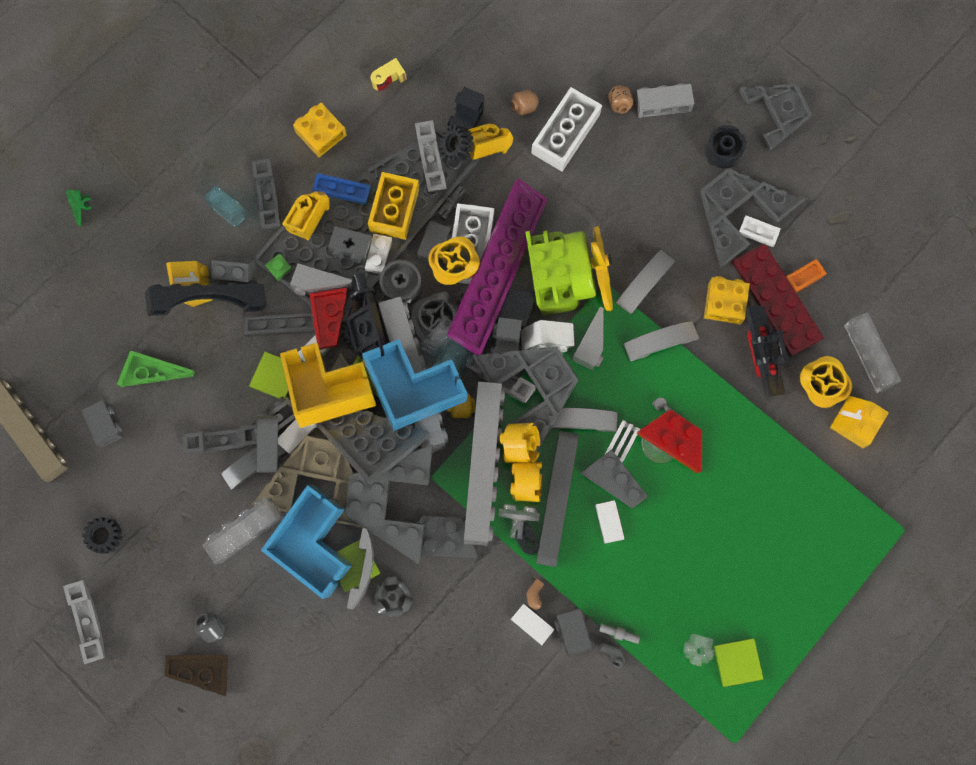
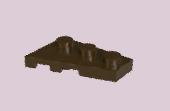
(202, 671)

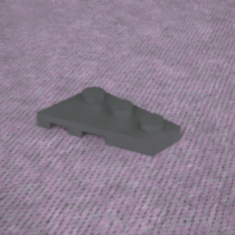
(615, 478)

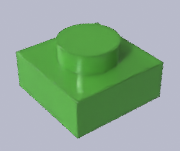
(278, 267)

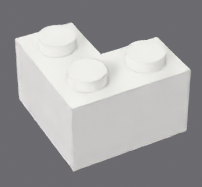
(547, 334)

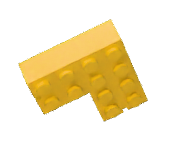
(324, 394)

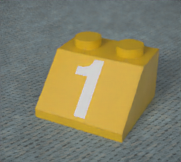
(189, 273)
(859, 420)

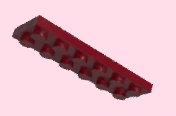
(781, 302)

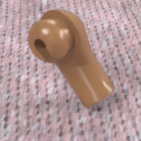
(533, 596)

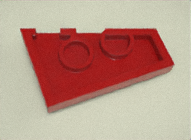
(328, 316)

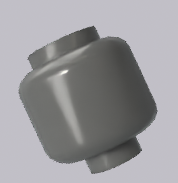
(209, 627)

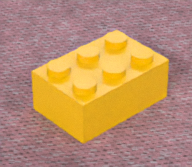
(393, 205)

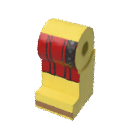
(387, 74)

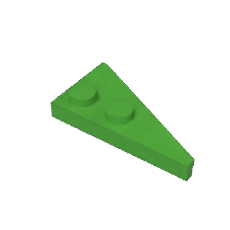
(146, 369)

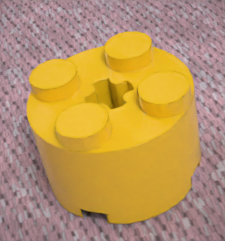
(520, 443)
(527, 481)

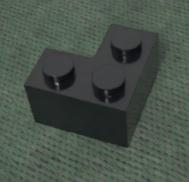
(468, 109)

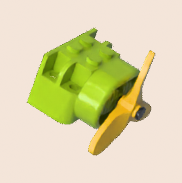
(565, 270)

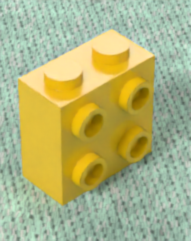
(319, 129)
(726, 300)

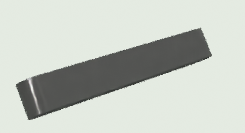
(557, 499)

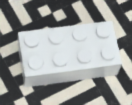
(566, 129)
(474, 224)

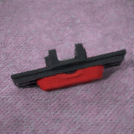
(766, 365)

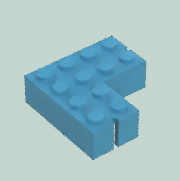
(409, 395)
(300, 546)

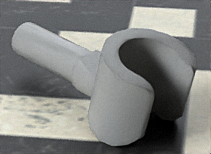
(661, 403)

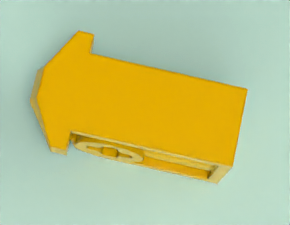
(489, 140)
(306, 214)

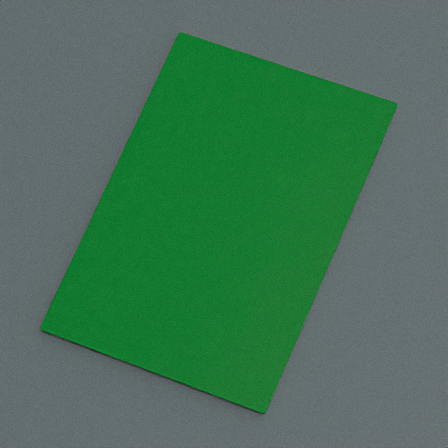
(736, 553)

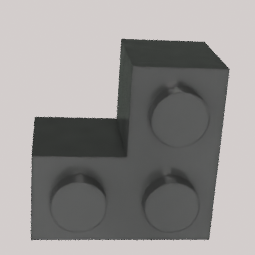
(506, 334)

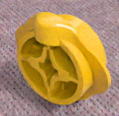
(439, 252)
(830, 364)

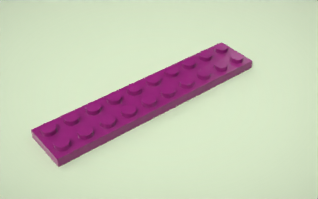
(497, 268)

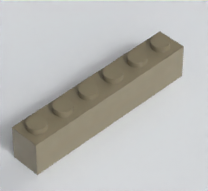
(29, 435)

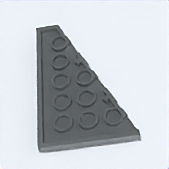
(370, 442)

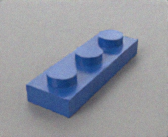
(342, 188)

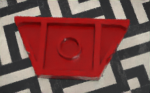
(676, 438)

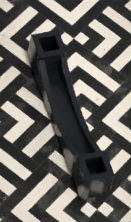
(163, 298)

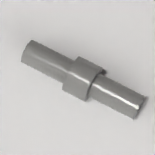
(619, 633)

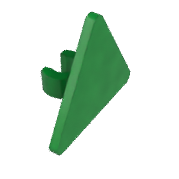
(77, 202)

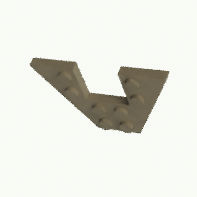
(315, 459)

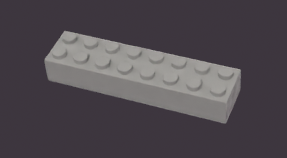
(395, 317)
(483, 460)

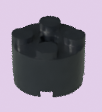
(725, 146)

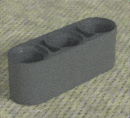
(267, 444)

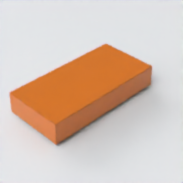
(806, 275)

